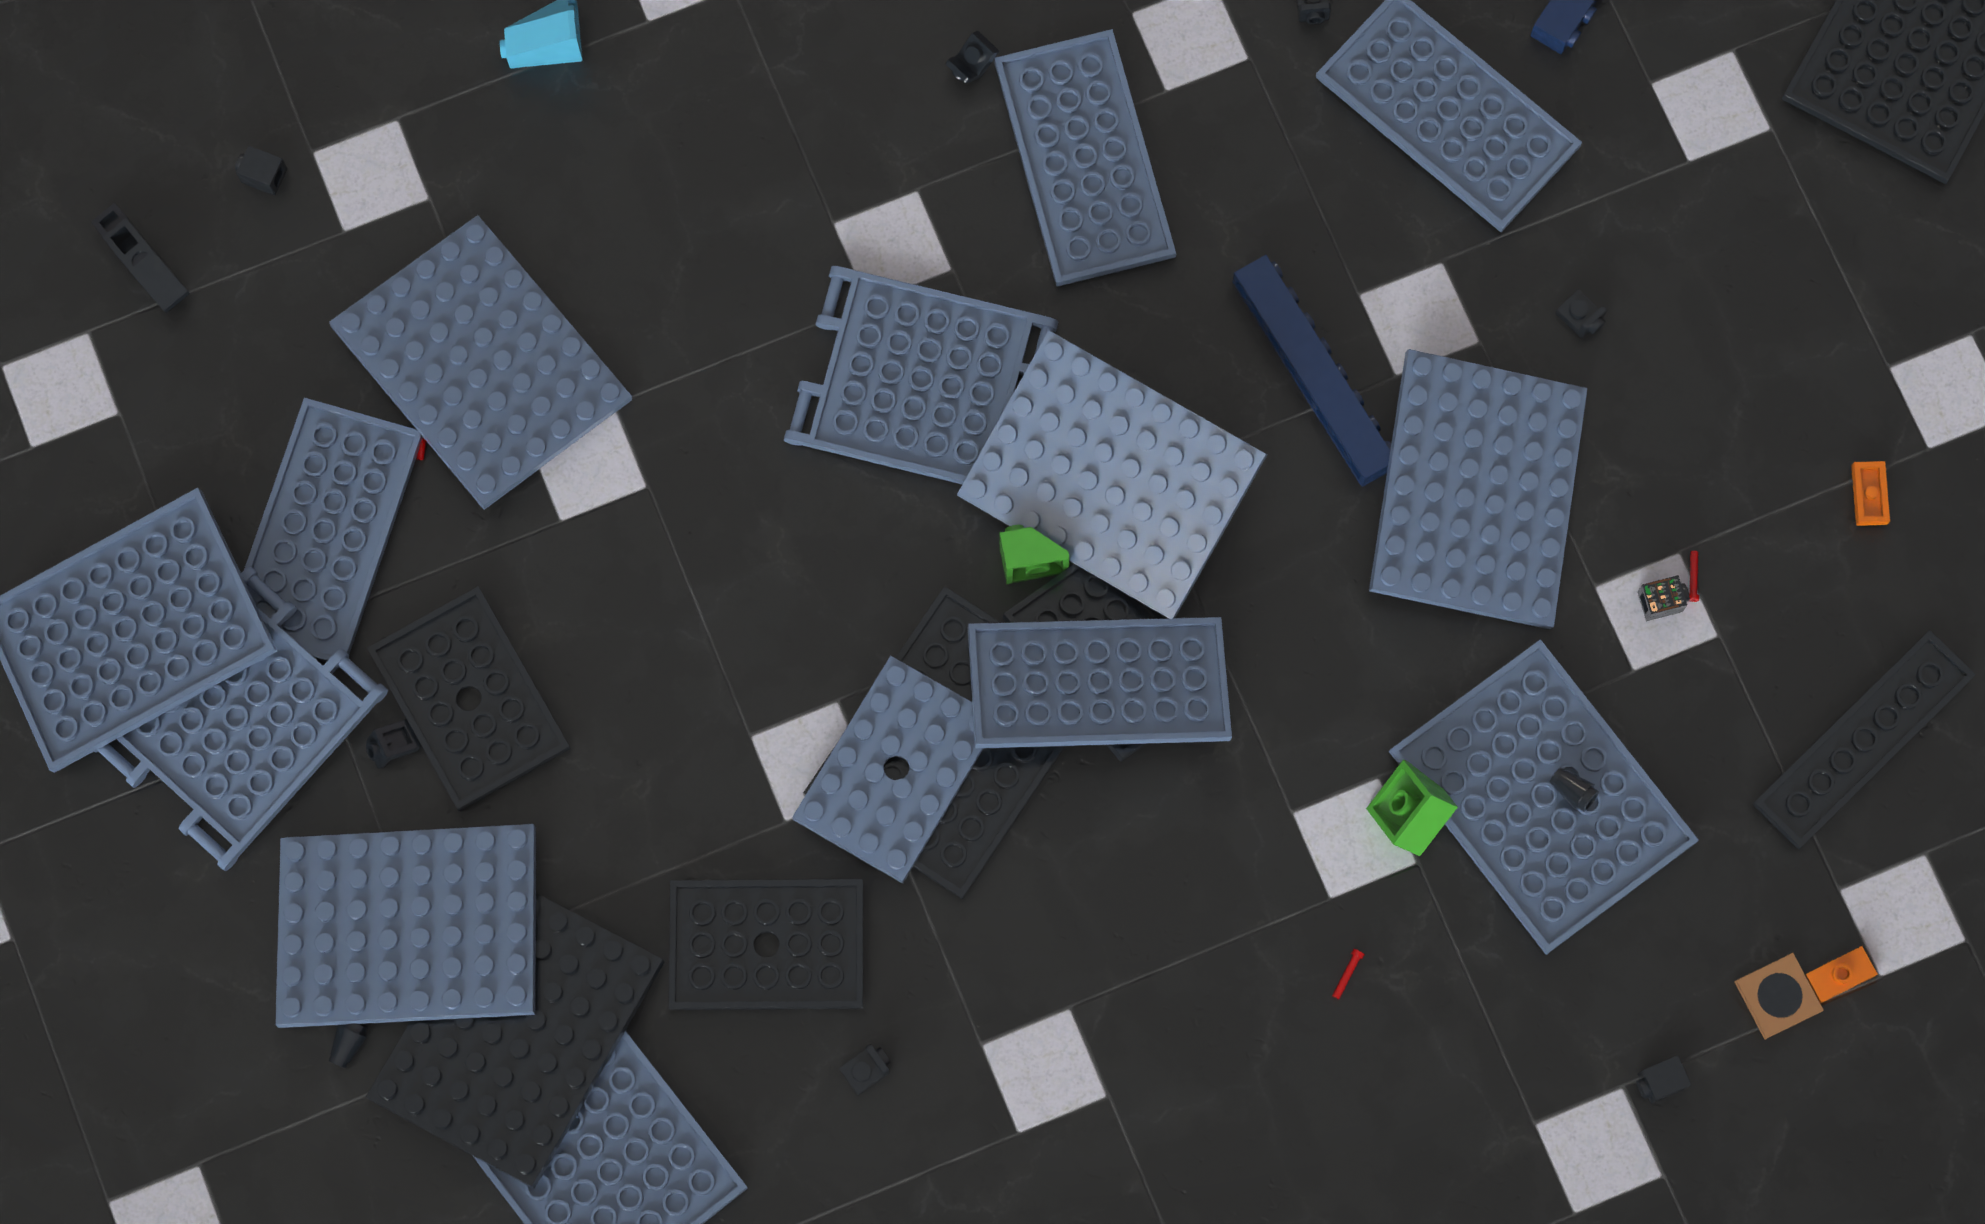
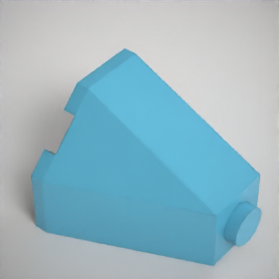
(544, 37)

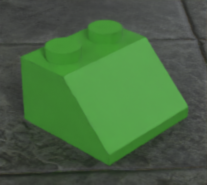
(1030, 555)
(1411, 808)

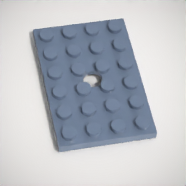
(883, 817)

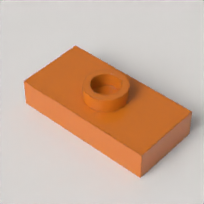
(1870, 493)
(1841, 974)

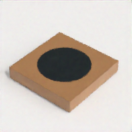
(1778, 996)

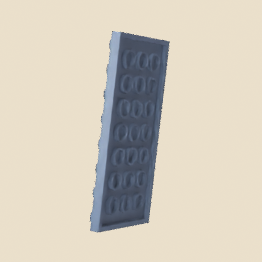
(1449, 110)
(1084, 158)
(331, 521)
(1098, 682)

